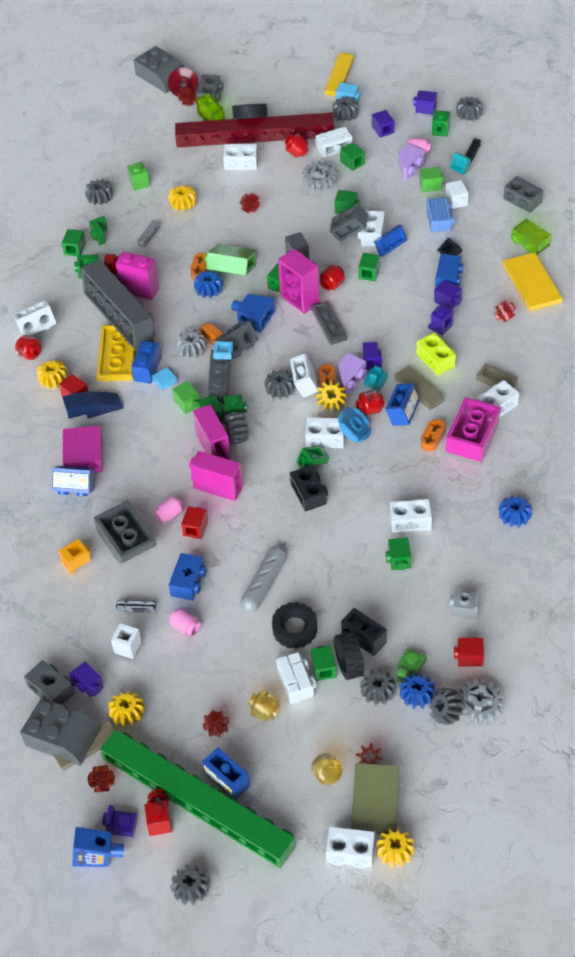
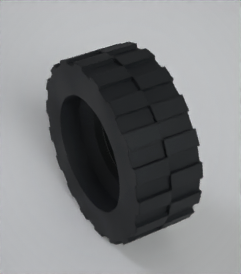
(249, 111)
(294, 610)
(349, 655)

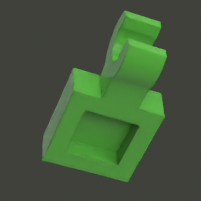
(410, 663)

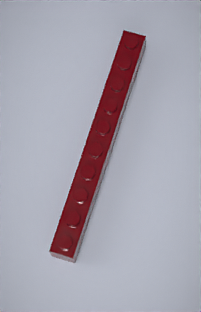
(251, 129)

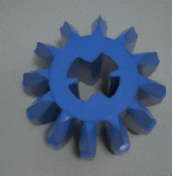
(208, 284)
(515, 511)
(417, 690)

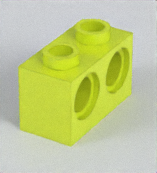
(436, 354)

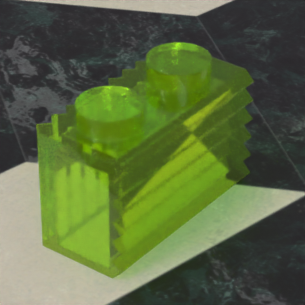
(209, 109)
(531, 236)

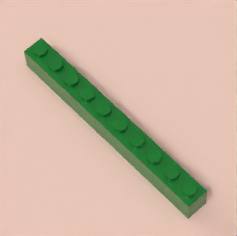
(199, 798)

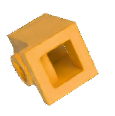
(74, 555)

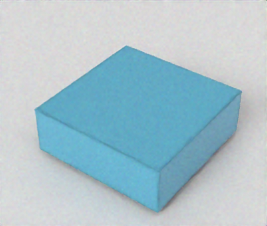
(223, 350)
(164, 378)

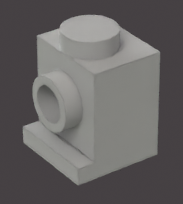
(465, 604)

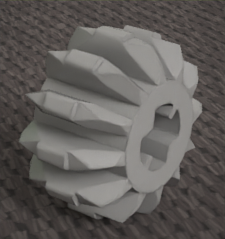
(191, 344)

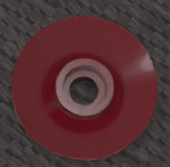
(179, 76)

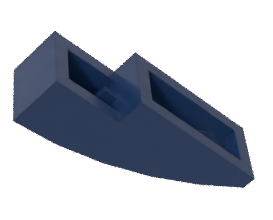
(91, 404)

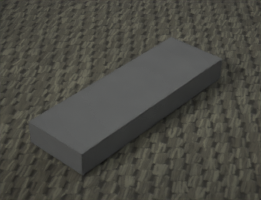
(328, 323)

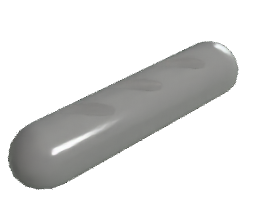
(263, 579)

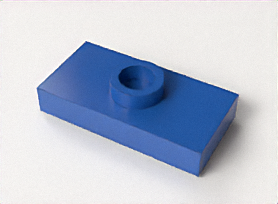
(390, 240)

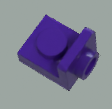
(120, 822)

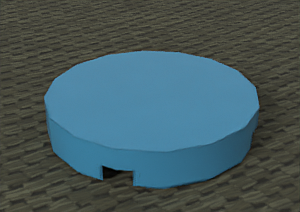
(354, 424)

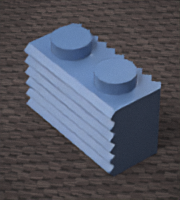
(439, 214)

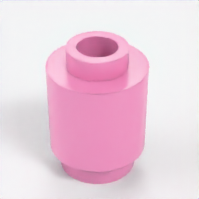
(421, 143)
(168, 510)
(185, 622)

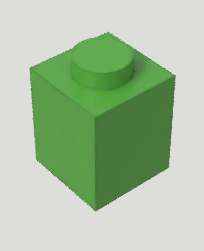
(138, 176)
(431, 179)
(186, 397)

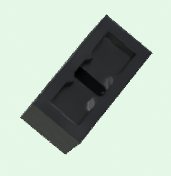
(308, 488)
(369, 633)

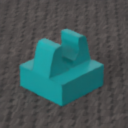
(460, 163)
(376, 378)

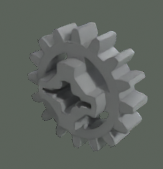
(319, 175)
(481, 701)

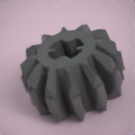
(469, 108)
(345, 109)
(98, 191)
(279, 384)
(236, 427)
(378, 687)
(446, 706)
(191, 893)

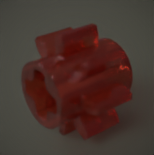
(187, 97)
(249, 203)
(504, 311)
(216, 723)
(366, 752)
(101, 778)

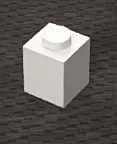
(456, 194)
(126, 641)

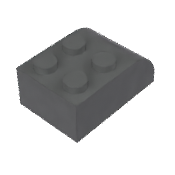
(156, 67)
(124, 532)
(60, 731)

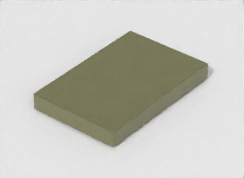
(375, 798)

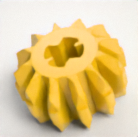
(182, 197)
(51, 373)
(328, 389)
(126, 708)
(395, 840)

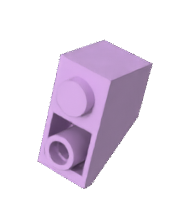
(410, 160)
(351, 371)

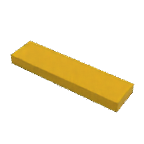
(339, 73)

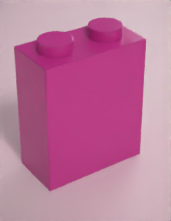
(138, 275)
(211, 432)
(83, 447)
(216, 475)

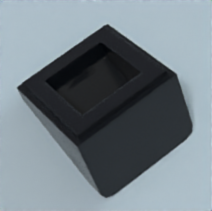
(450, 248)

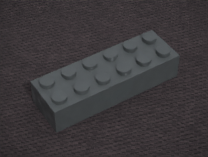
(117, 304)

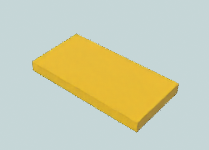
(532, 281)
(114, 356)

